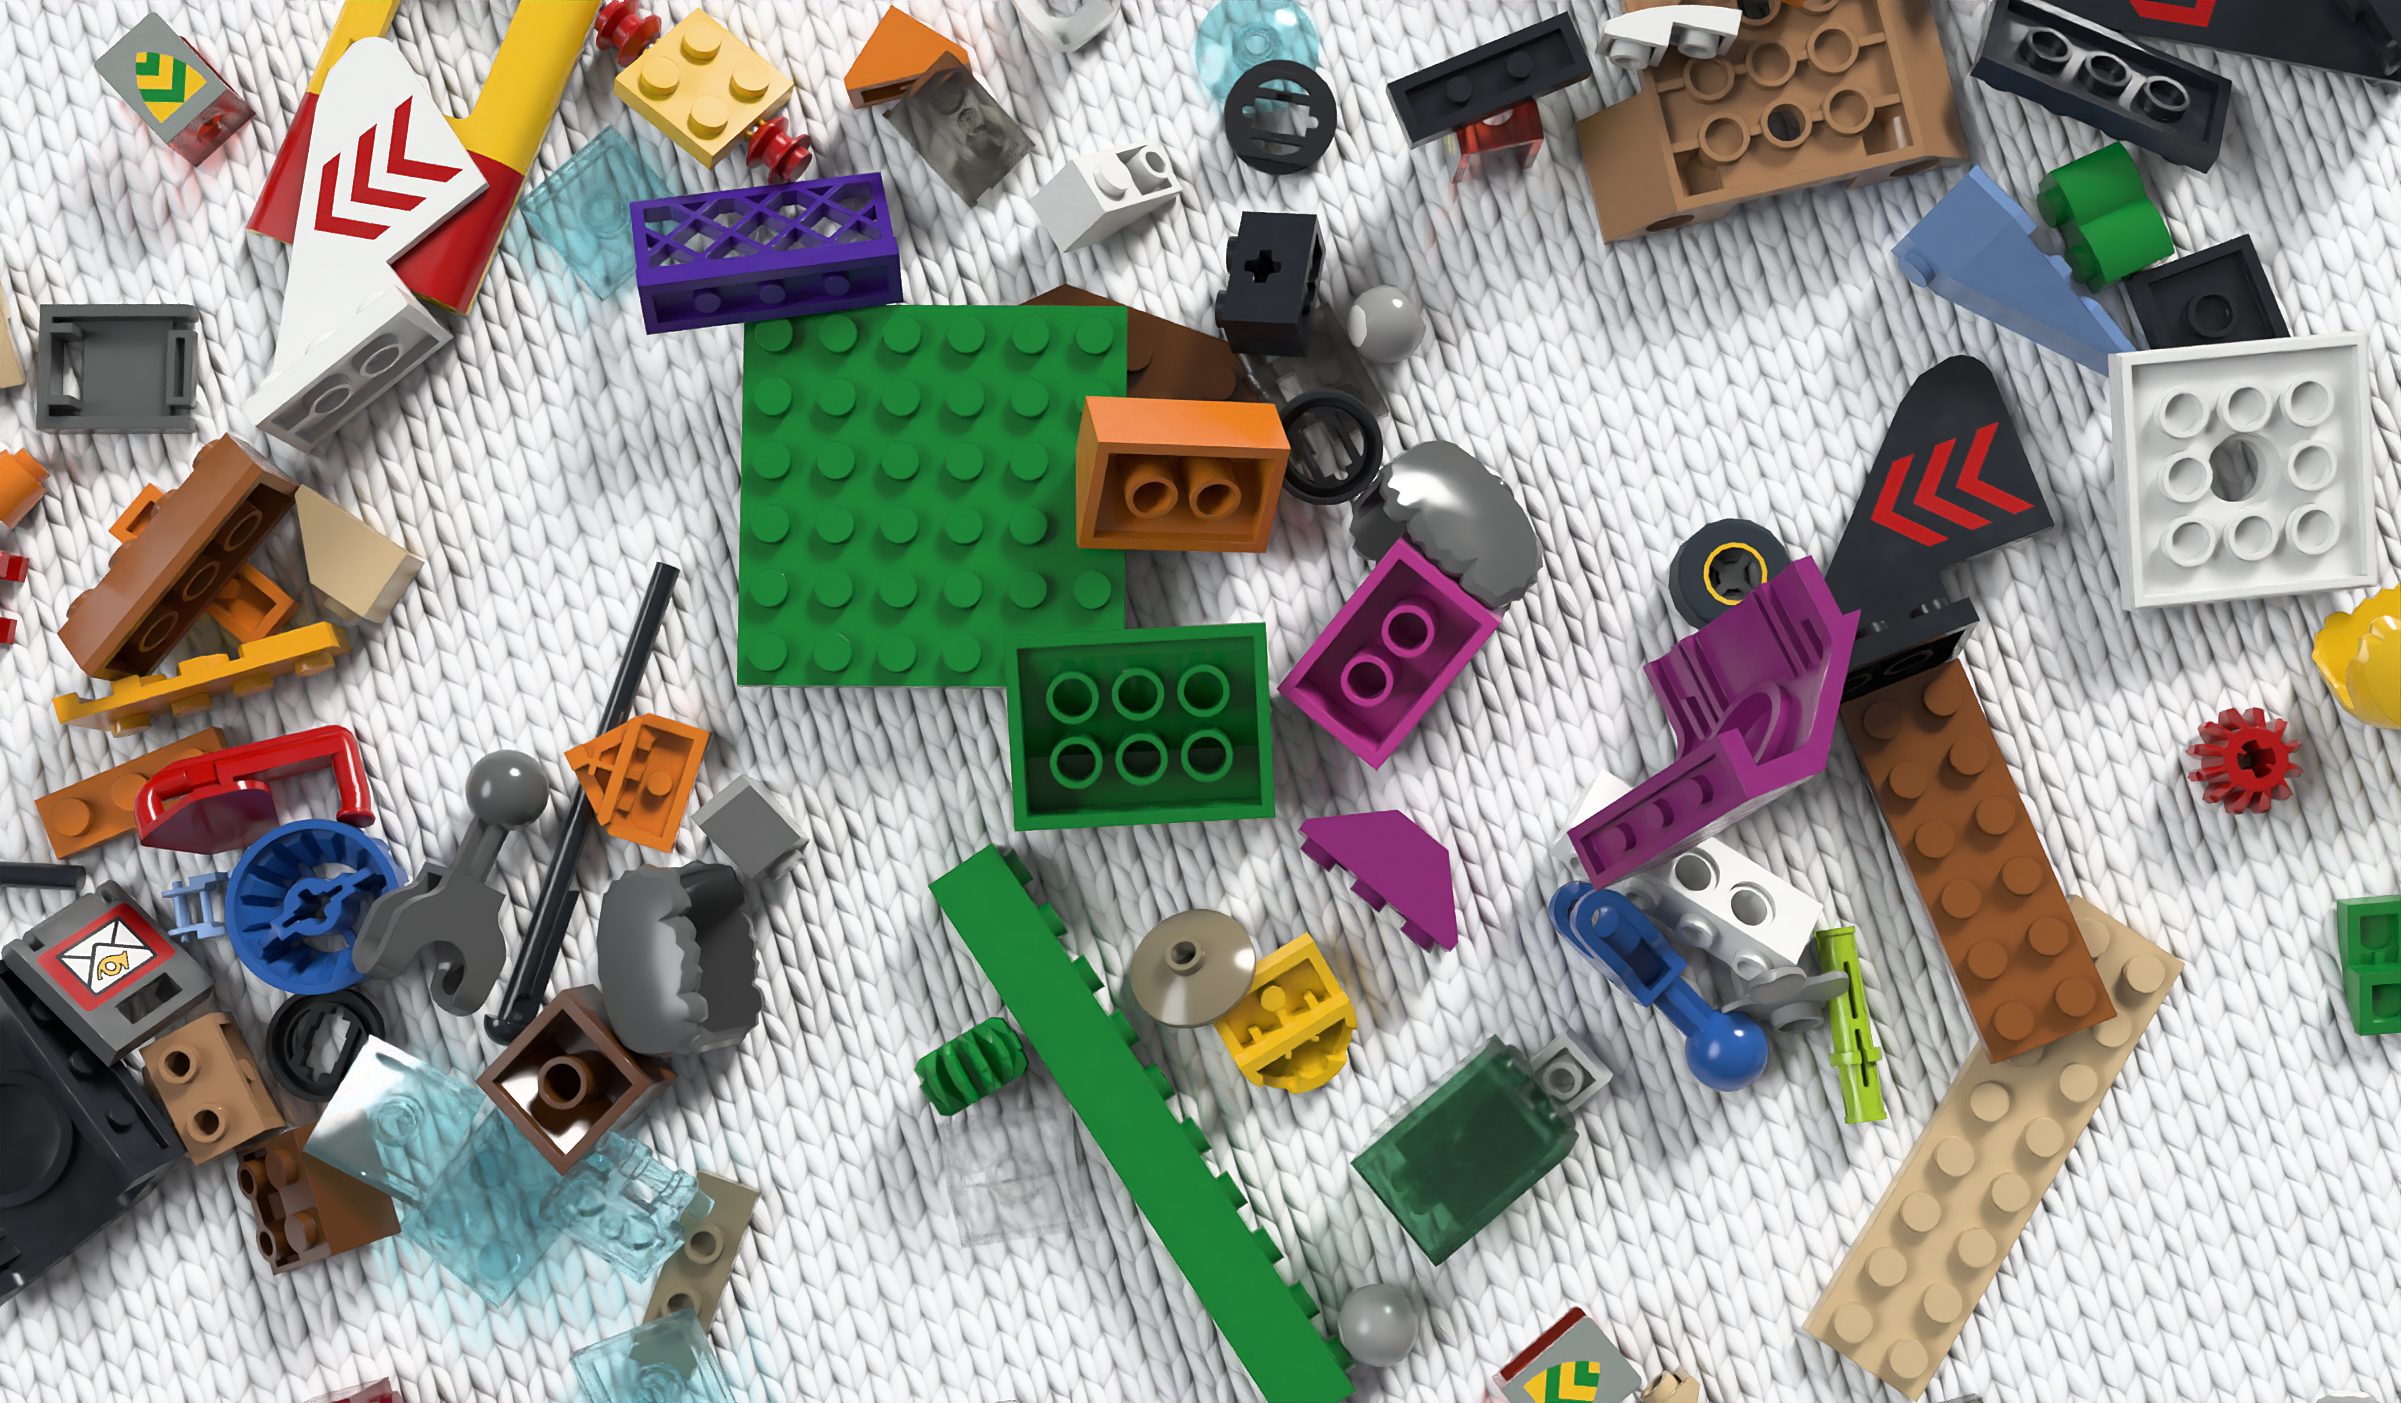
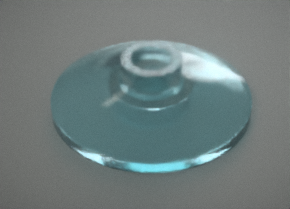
(1222, 50)

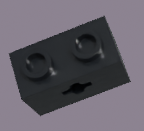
(1271, 284)

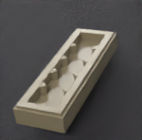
(704, 1262)

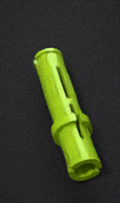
(1851, 1029)

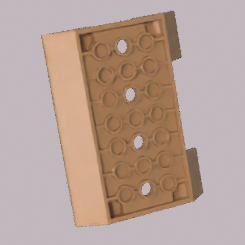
(1698, 139)

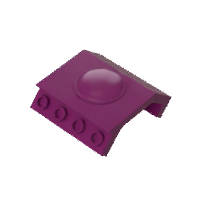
(1750, 721)

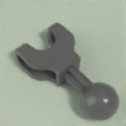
(452, 903)

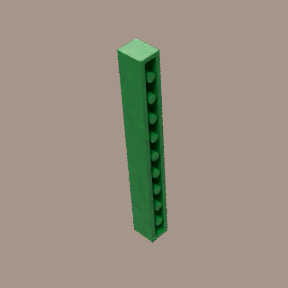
(1140, 1132)

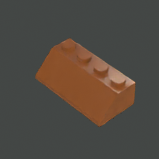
(178, 561)

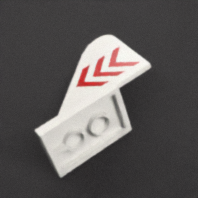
(373, 187)

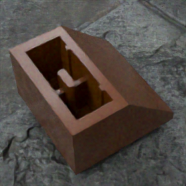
(307, 1205)

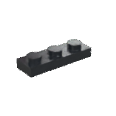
(1488, 80)

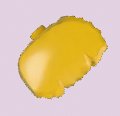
(2362, 659)

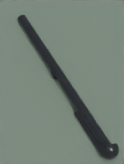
(555, 899)

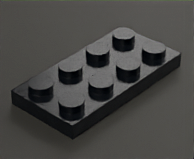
(2104, 80)

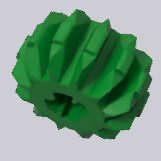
(971, 1066)

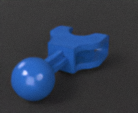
(1631, 952)

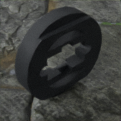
(1239, 129)
(1362, 469)
(290, 1068)

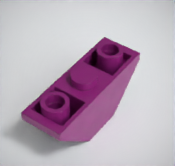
(1392, 867)

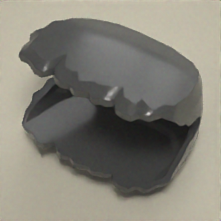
(1457, 517)
(678, 960)

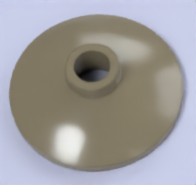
(1206, 986)

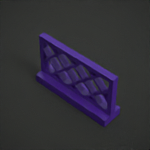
(769, 278)

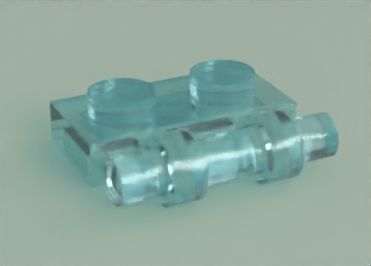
(613, 1220)

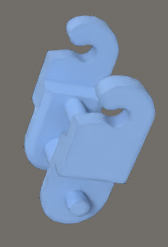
(198, 884)

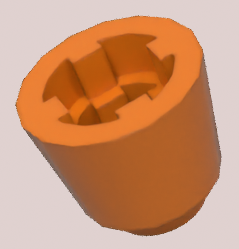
(19, 485)

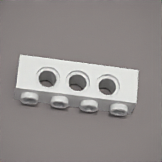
(1719, 883)

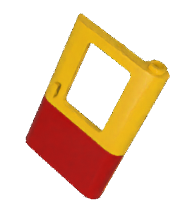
(499, 136)

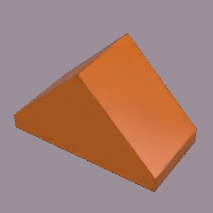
(895, 59)

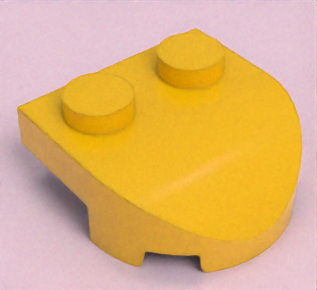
(1291, 1022)

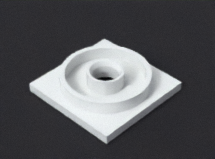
(2313, 502)

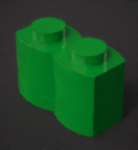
(2104, 218)

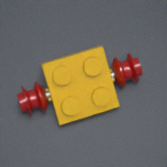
(703, 89)

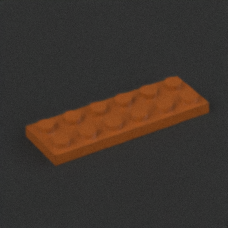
(1976, 862)

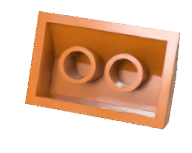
(1178, 474)

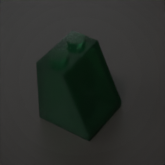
(1466, 1148)

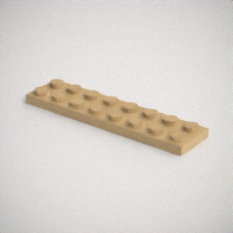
(1983, 1173)

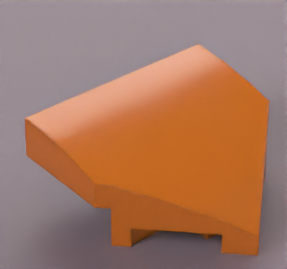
(642, 777)

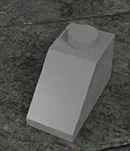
(752, 829)

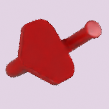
(227, 793)

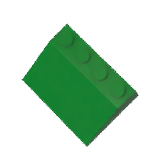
(1139, 726)

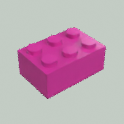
(1389, 653)

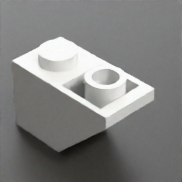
(1104, 194)

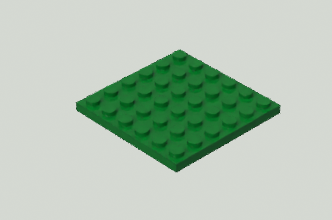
(918, 491)

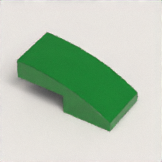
(2371, 961)

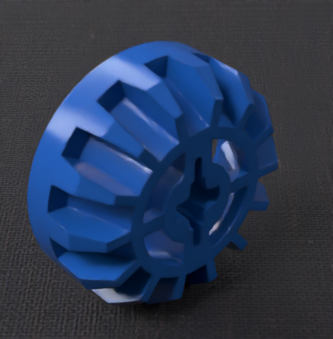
(273, 914)

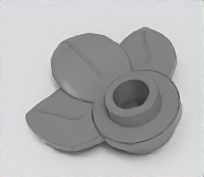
(1790, 998)

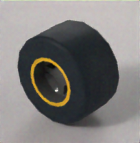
(1736, 551)

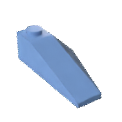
(1981, 258)

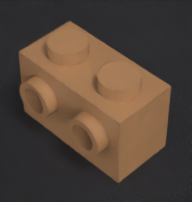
(211, 1088)

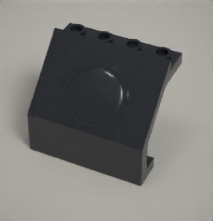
(72, 1139)

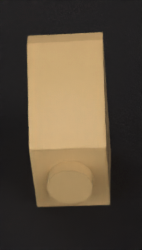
(352, 560)

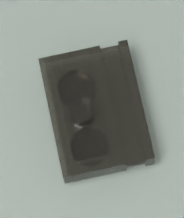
(959, 129)

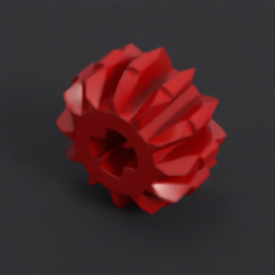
(2269, 761)

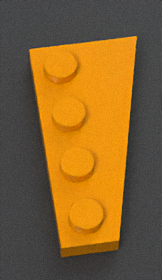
(202, 678)

